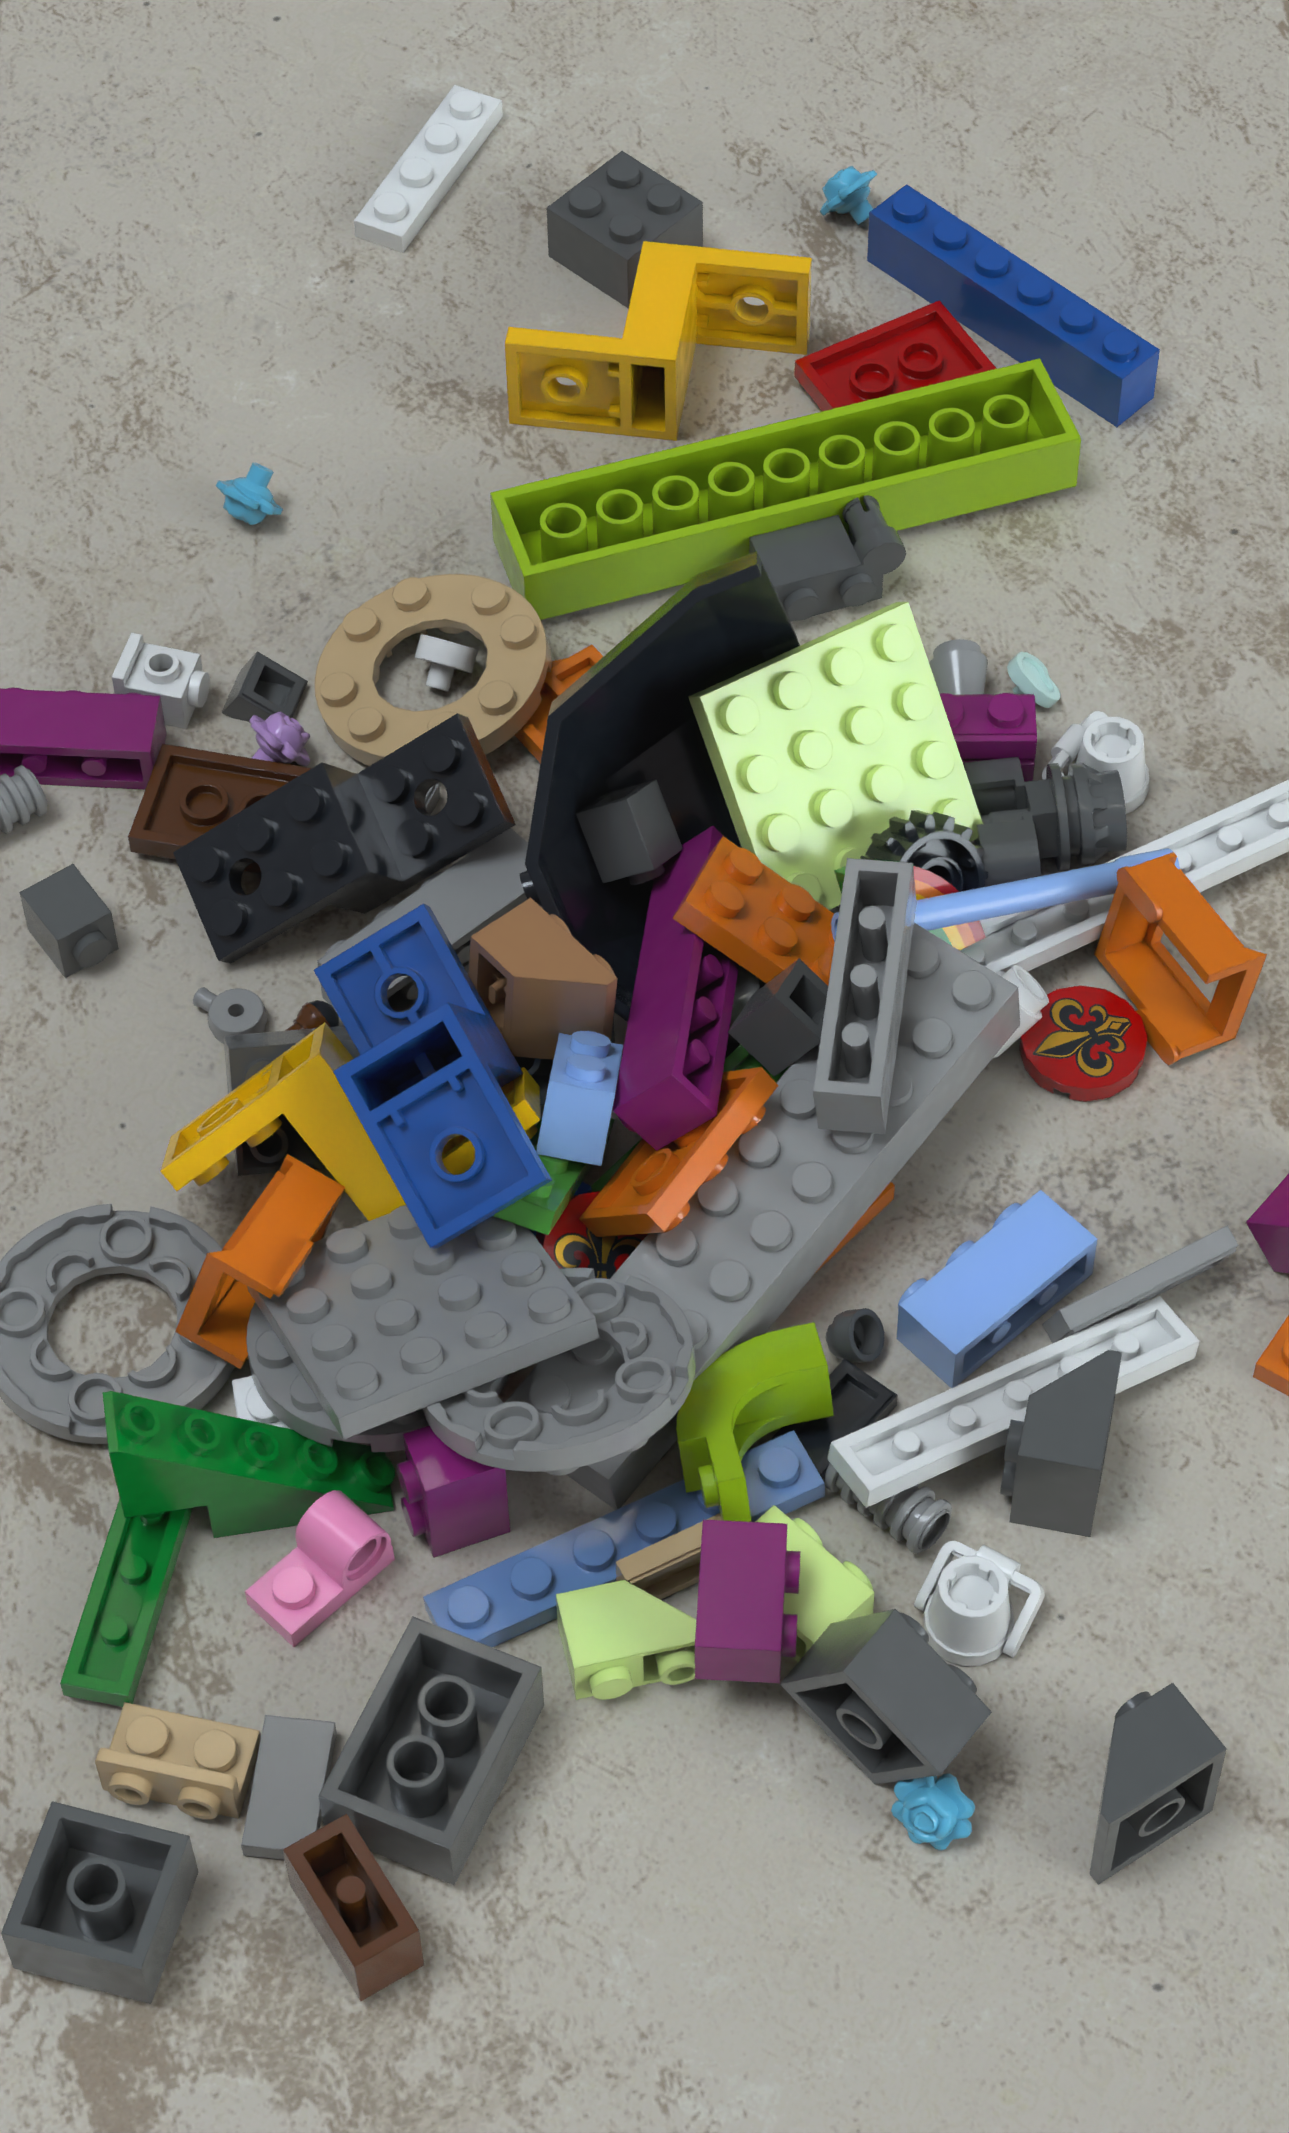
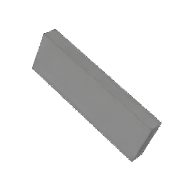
(1142, 1284)

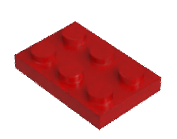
(891, 359)

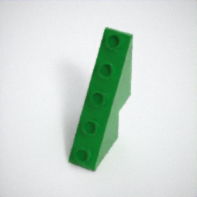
(240, 1468)

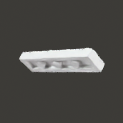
(428, 168)

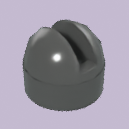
(856, 1336)

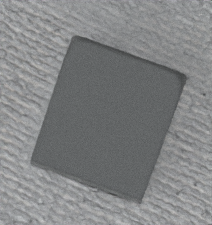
(263, 690)

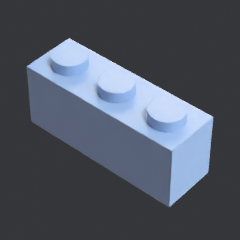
(995, 1288)

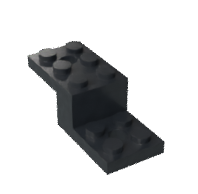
(343, 838)

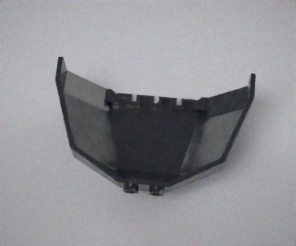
(635, 725)

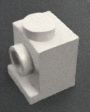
(165, 673)

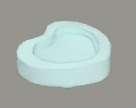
(1032, 678)

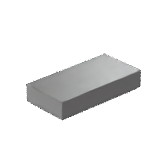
(287, 1784)

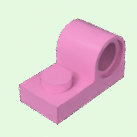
(333, 1560)

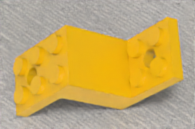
(642, 379)
(313, 1101)

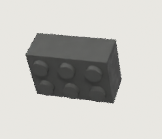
(434, 1748)

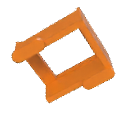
(1173, 1009)
(260, 1255)

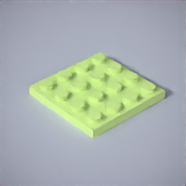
(833, 748)

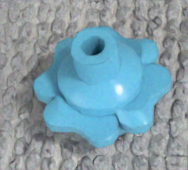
(848, 194)
(249, 497)
(933, 1810)

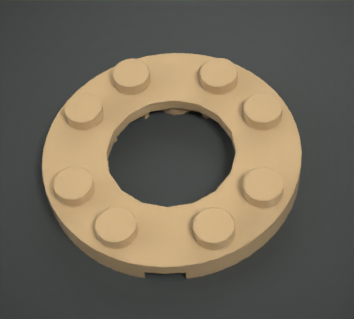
(453, 603)

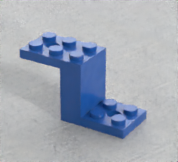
(430, 1077)

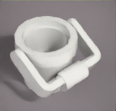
(1107, 746)
(970, 1604)

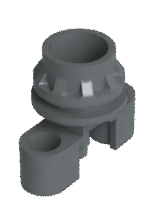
(1044, 818)

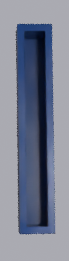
(1013, 304)

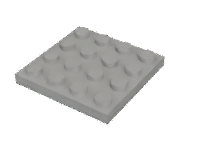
(404, 1325)

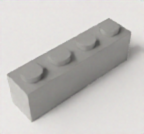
(462, 899)
(865, 996)

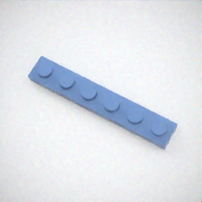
(523, 1588)

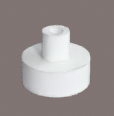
(444, 658)

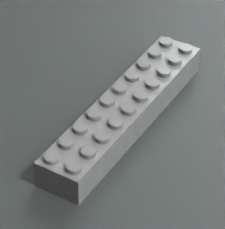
(791, 1195)

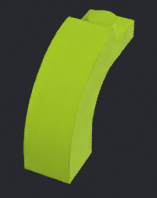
(738, 1400)

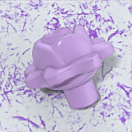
(280, 739)

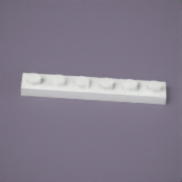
(978, 1413)

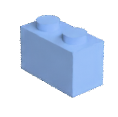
(580, 1097)

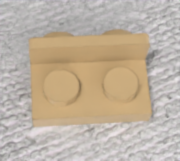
(179, 1762)

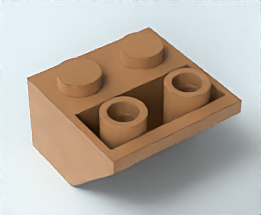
(540, 981)

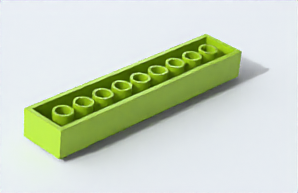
(696, 505)

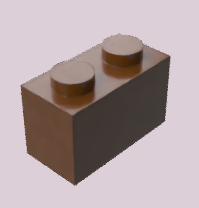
(354, 1907)

